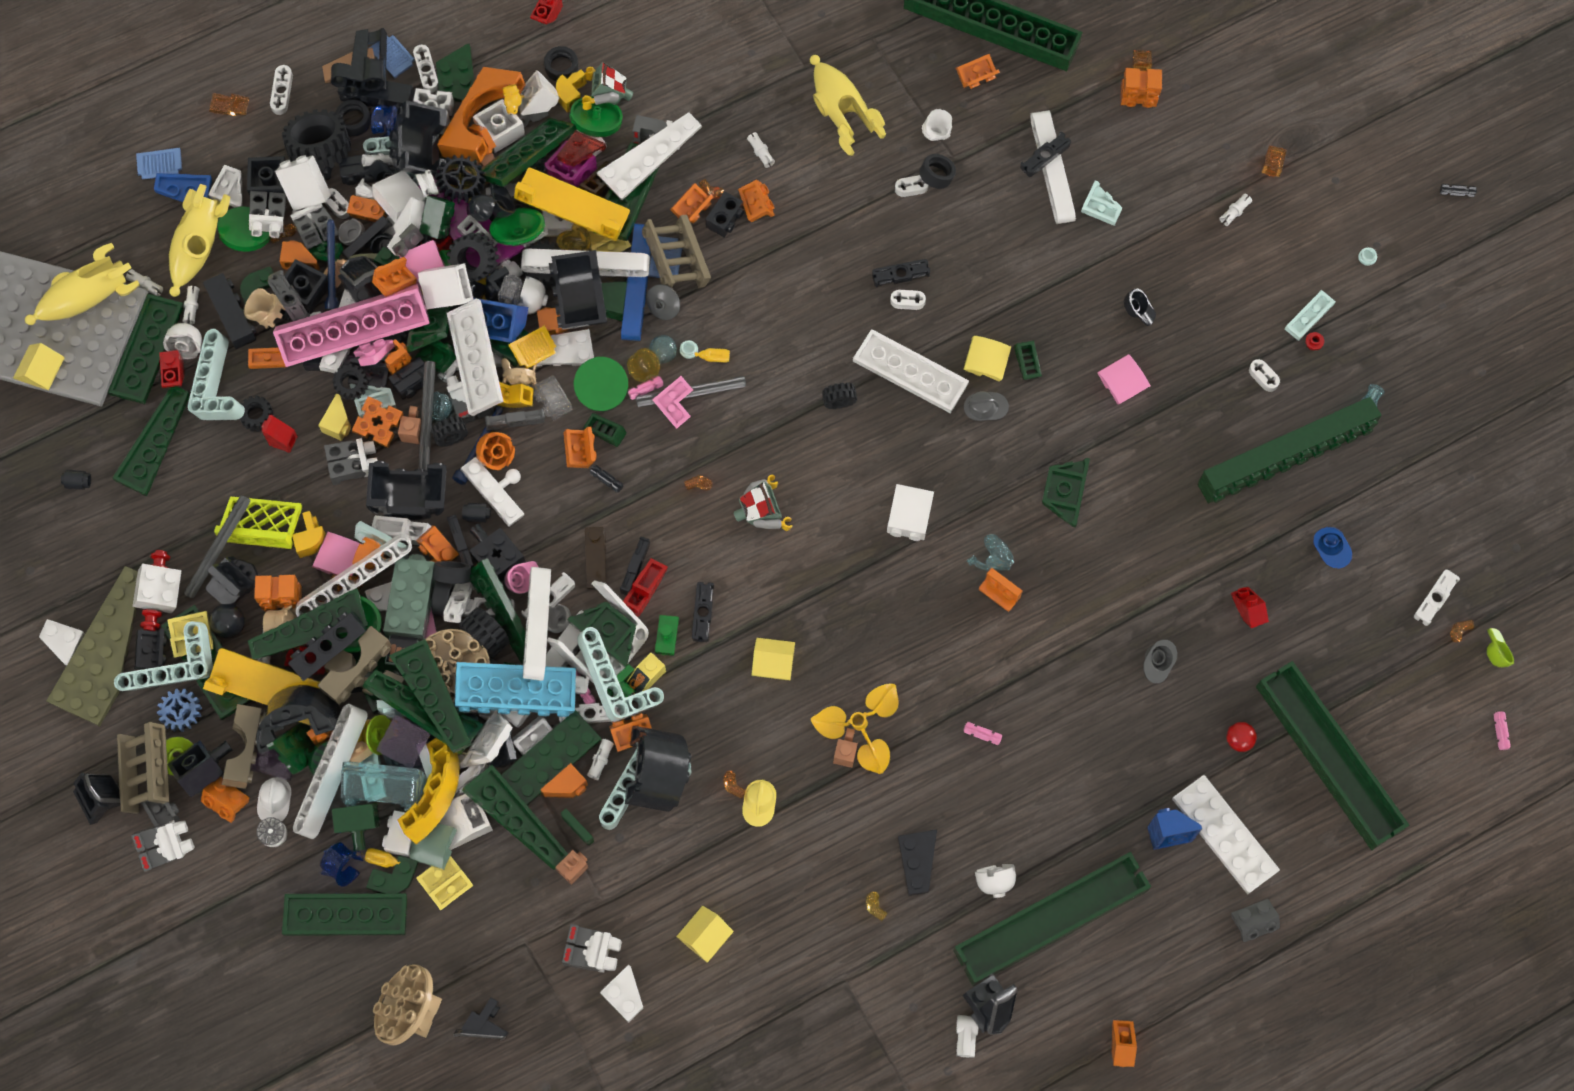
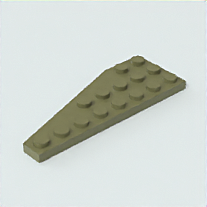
(88, 679)

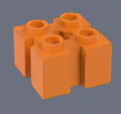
(1141, 87)
(381, 433)
(277, 591)

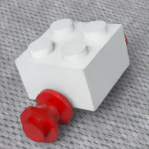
(156, 589)

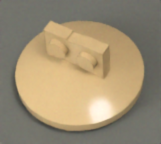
(452, 647)
(406, 1007)

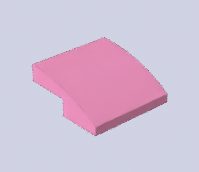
(422, 258)
(1123, 379)
(335, 554)

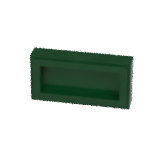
(577, 827)

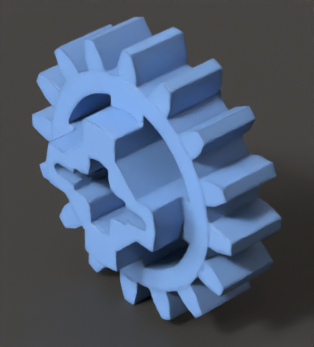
(171, 707)

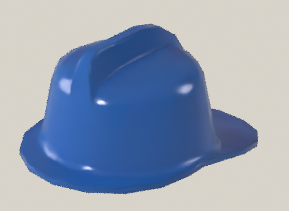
(1333, 547)

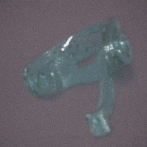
(997, 549)

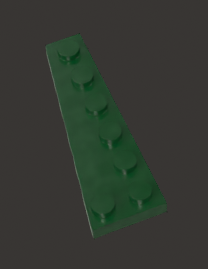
(148, 451)
(486, 582)
(306, 626)
(425, 680)
(405, 702)
(508, 809)

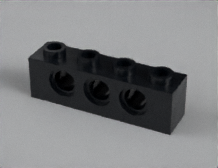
(306, 668)

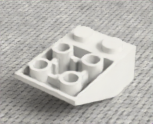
(467, 819)

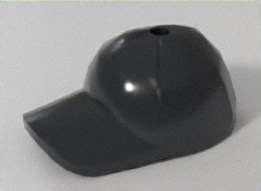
(381, 170)
(503, 205)
(481, 207)
(1139, 307)

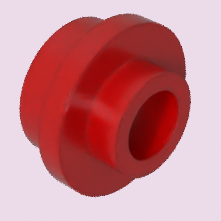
(1314, 345)

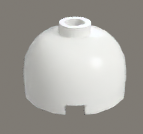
(533, 295)
(185, 339)
(996, 879)

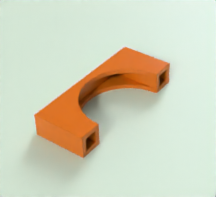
(484, 90)

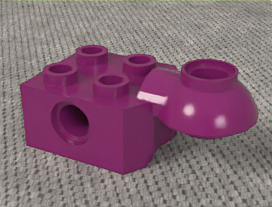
(567, 173)

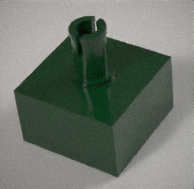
(356, 821)

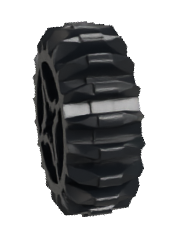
(474, 178)

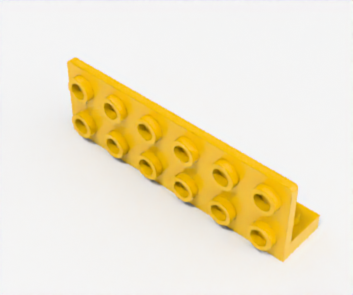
(571, 203)
(251, 678)

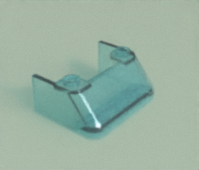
(381, 784)

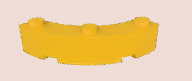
(437, 793)

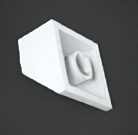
(538, 95)

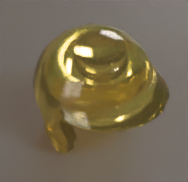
(577, 239)
(643, 365)

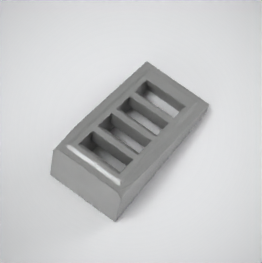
(475, 225)

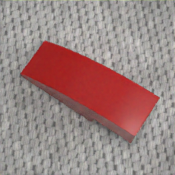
(645, 586)

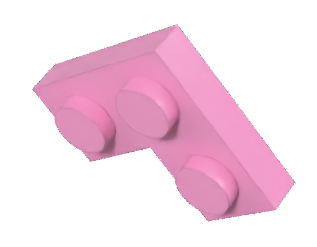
(373, 352)
(669, 401)

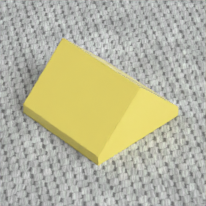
(39, 366)
(773, 659)
(705, 933)

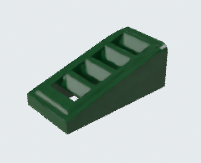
(1018, 351)
(615, 435)

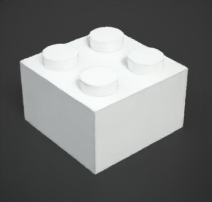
(501, 126)

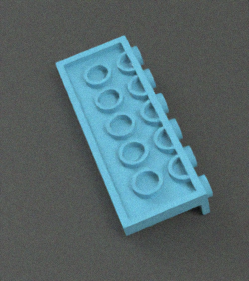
(504, 689)

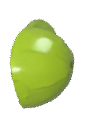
(1498, 651)

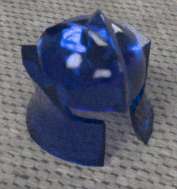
(381, 116)
(335, 859)

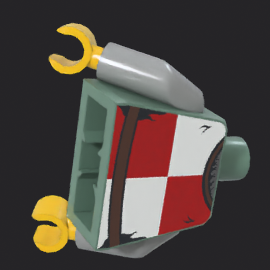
(607, 86)
(761, 507)

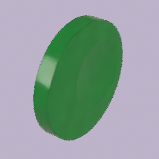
(599, 121)
(235, 232)
(601, 384)

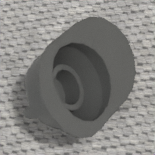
(986, 406)
(1159, 660)

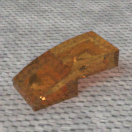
(1142, 60)
(229, 105)

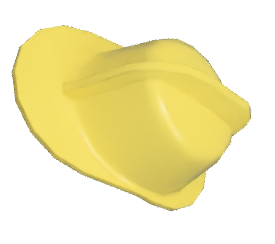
(759, 803)

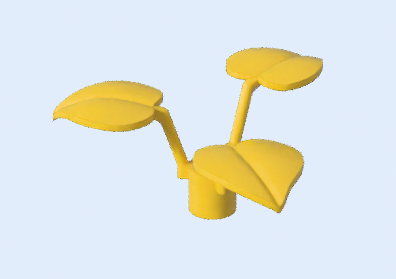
(831, 724)

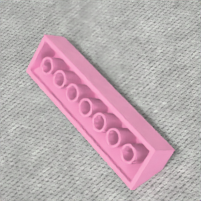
(351, 325)

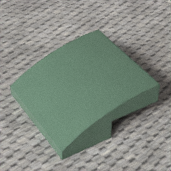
(434, 847)

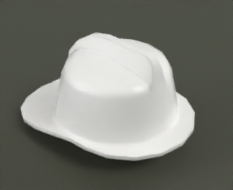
(274, 799)

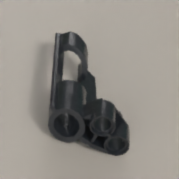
(364, 71)

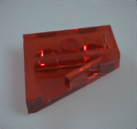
(579, 148)

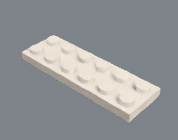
(474, 357)
(910, 371)
(1226, 834)

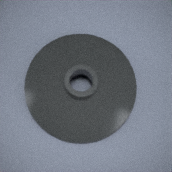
(668, 299)

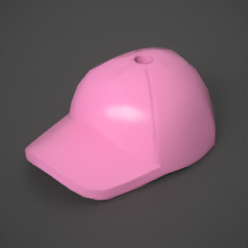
(520, 574)

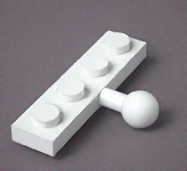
(493, 491)

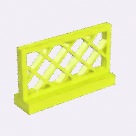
(270, 537)

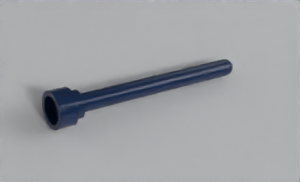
(331, 302)
(459, 476)

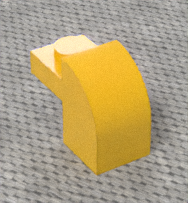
(568, 89)
(516, 396)
(309, 541)

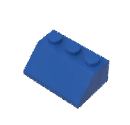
(504, 320)
(1172, 829)

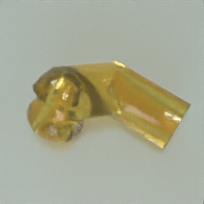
(873, 908)

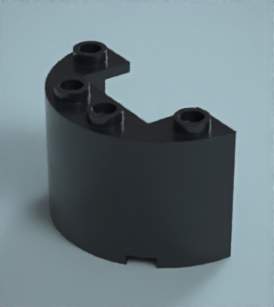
(416, 138)
(578, 290)
(406, 493)
(293, 706)
(659, 769)

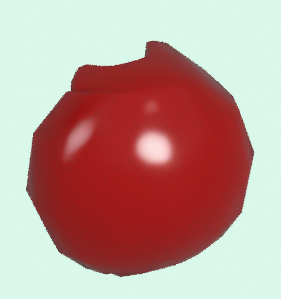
(1241, 736)

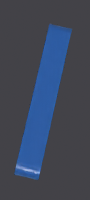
(635, 292)

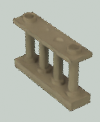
(687, 242)
(155, 765)

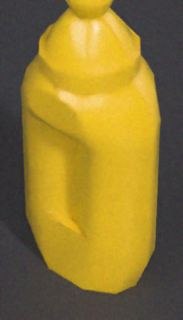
(714, 355)
(380, 858)

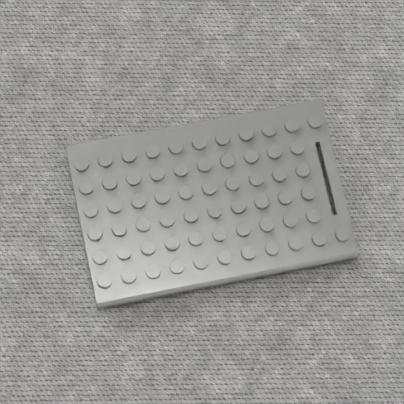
(88, 341)

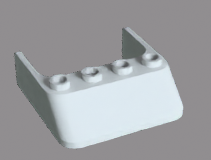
(640, 636)

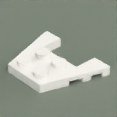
(488, 741)

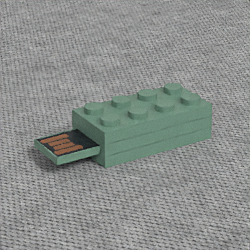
(409, 603)

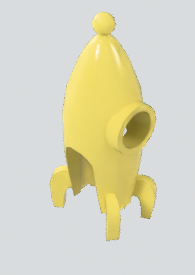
(837, 96)
(194, 236)
(83, 288)

